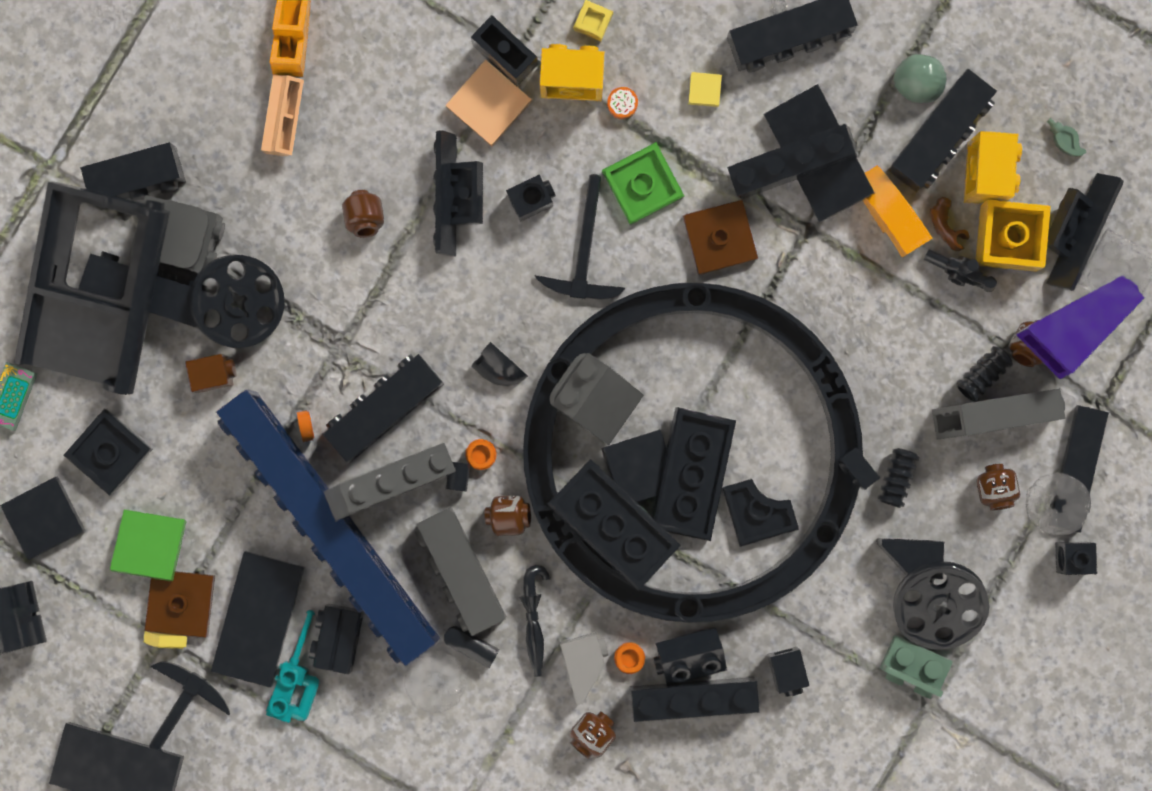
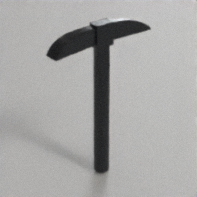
(579, 286)
(193, 686)

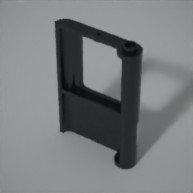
(81, 329)

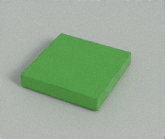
(643, 183)
(148, 545)

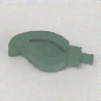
(1066, 139)

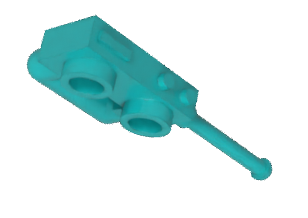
(289, 677)

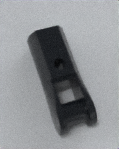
(471, 646)

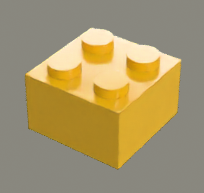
(572, 73)
(992, 167)
(1012, 235)

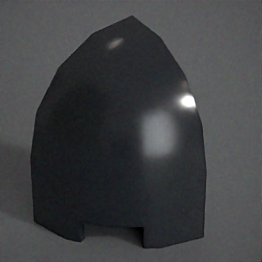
(497, 367)

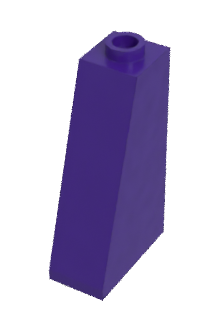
(1076, 330)

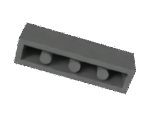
(389, 481)
(461, 571)

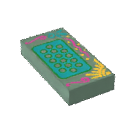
(14, 392)

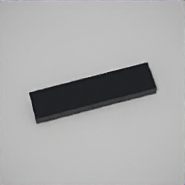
(1083, 448)

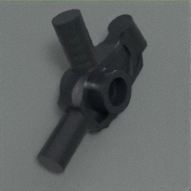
(962, 271)

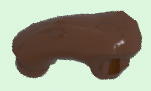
(939, 218)

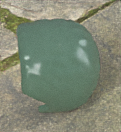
(920, 78)

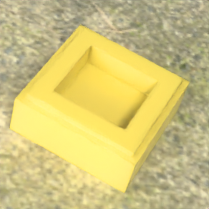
(593, 20)
(704, 89)

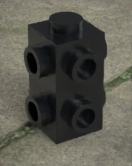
(690, 657)

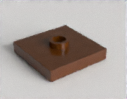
(720, 237)
(181, 605)

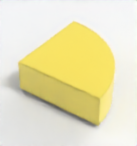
(164, 640)

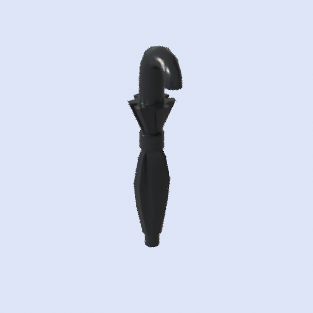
(530, 600)

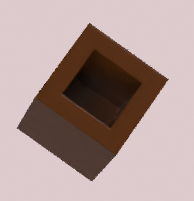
(210, 373)

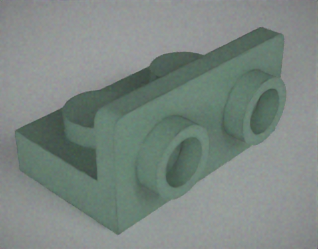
(916, 666)

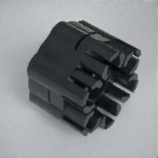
(18, 618)

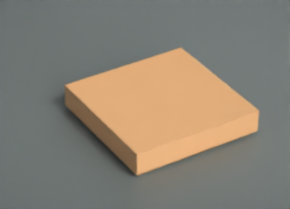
(488, 103)

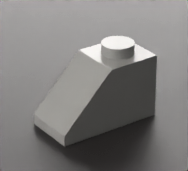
(584, 662)

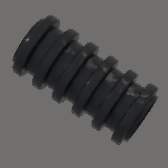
(983, 375)
(898, 477)

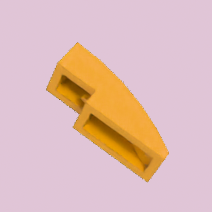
(290, 37)
(895, 214)

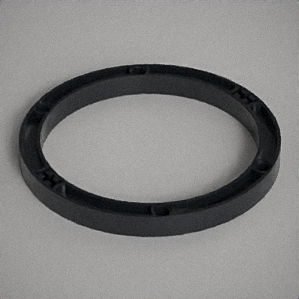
(842, 426)

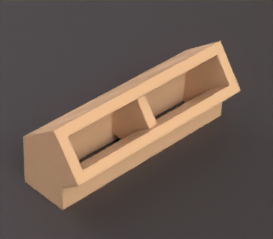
(282, 115)

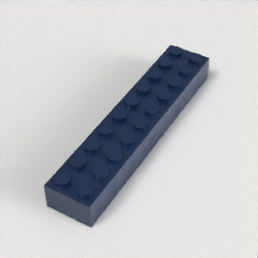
(339, 541)

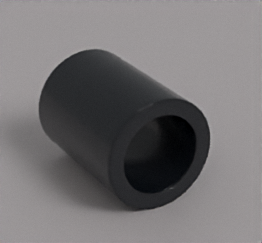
(459, 479)

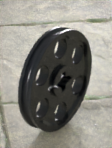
(223, 298)
(935, 595)

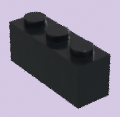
(136, 173)

